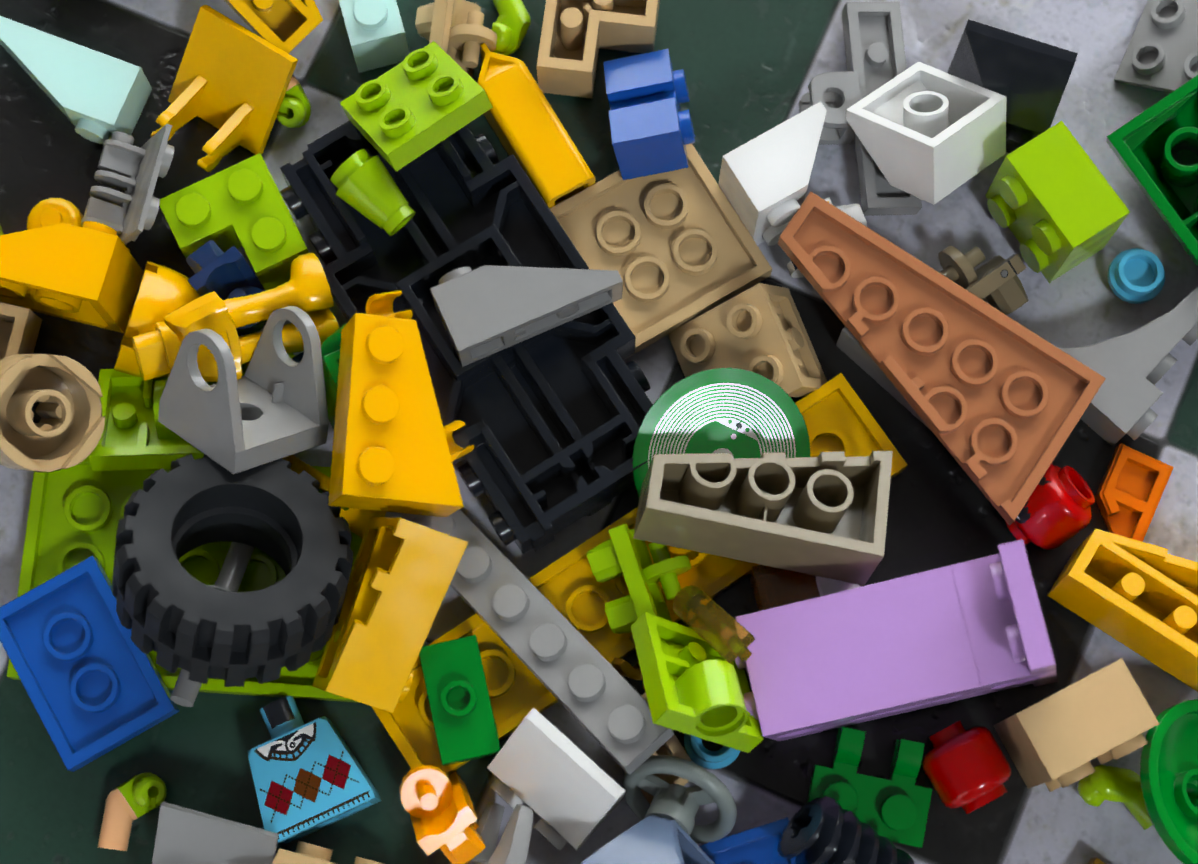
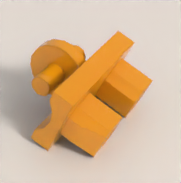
(441, 813)

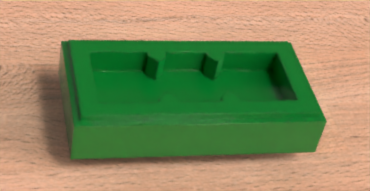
(459, 700)

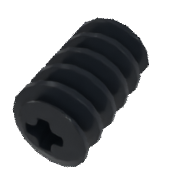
(831, 835)

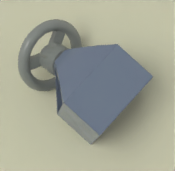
(668, 824)

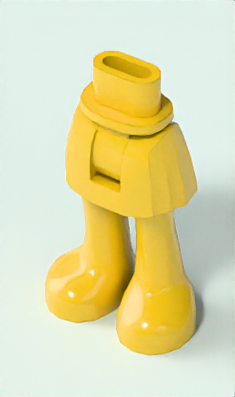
(305, 289)

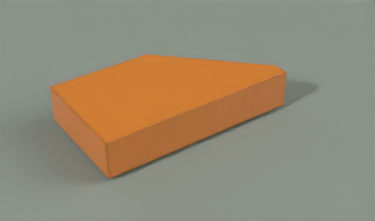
(1131, 491)

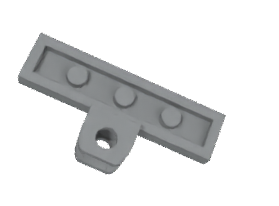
(873, 58)

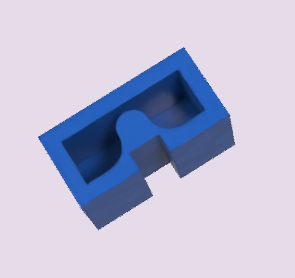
(646, 114)

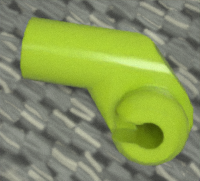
(510, 25)
(1116, 786)

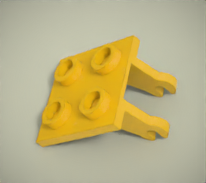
(230, 83)

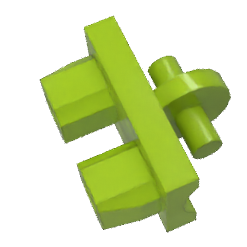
(631, 559)

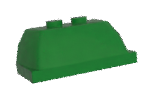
(1162, 158)

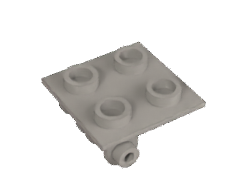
(1162, 47)
(134, 173)
(201, 838)

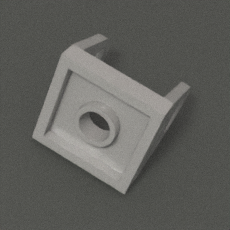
(253, 419)

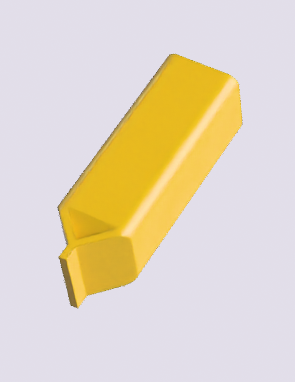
(531, 129)

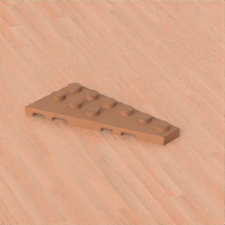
(968, 370)

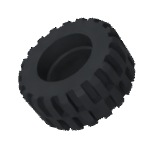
(220, 630)

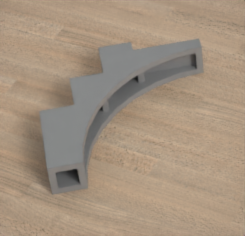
(1127, 362)

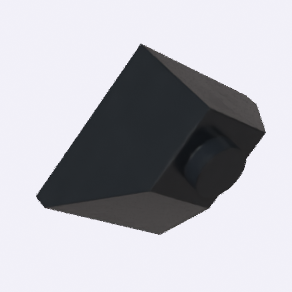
(1019, 68)

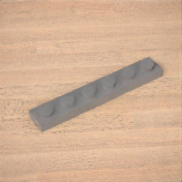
(551, 647)

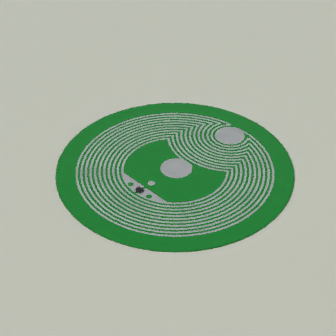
(721, 414)

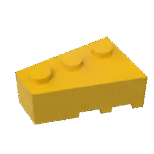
(1136, 598)

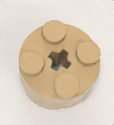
(67, 407)

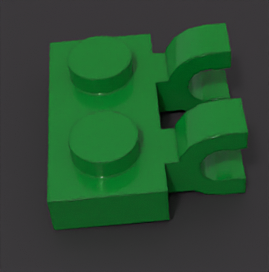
(890, 806)

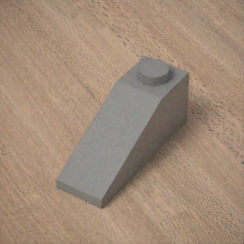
(509, 304)

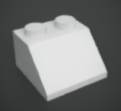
(930, 130)
(772, 173)
(555, 781)

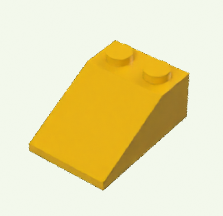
(70, 273)

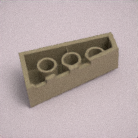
(772, 510)

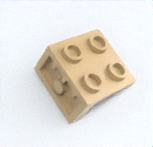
(752, 333)

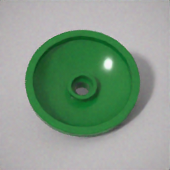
(1171, 779)

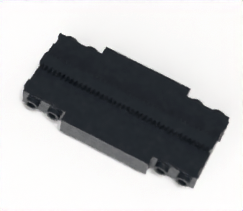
(544, 415)

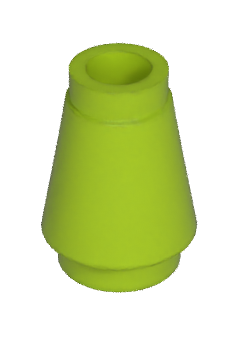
(372, 191)

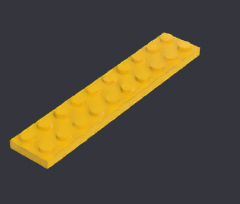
(834, 422)

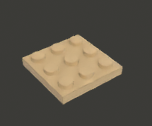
(668, 240)

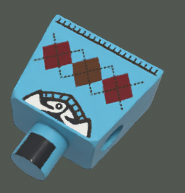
(305, 774)

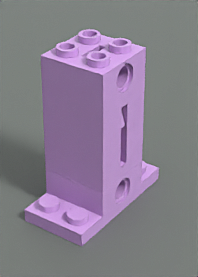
(897, 646)

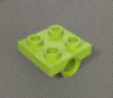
(415, 105)
(131, 427)
(693, 685)

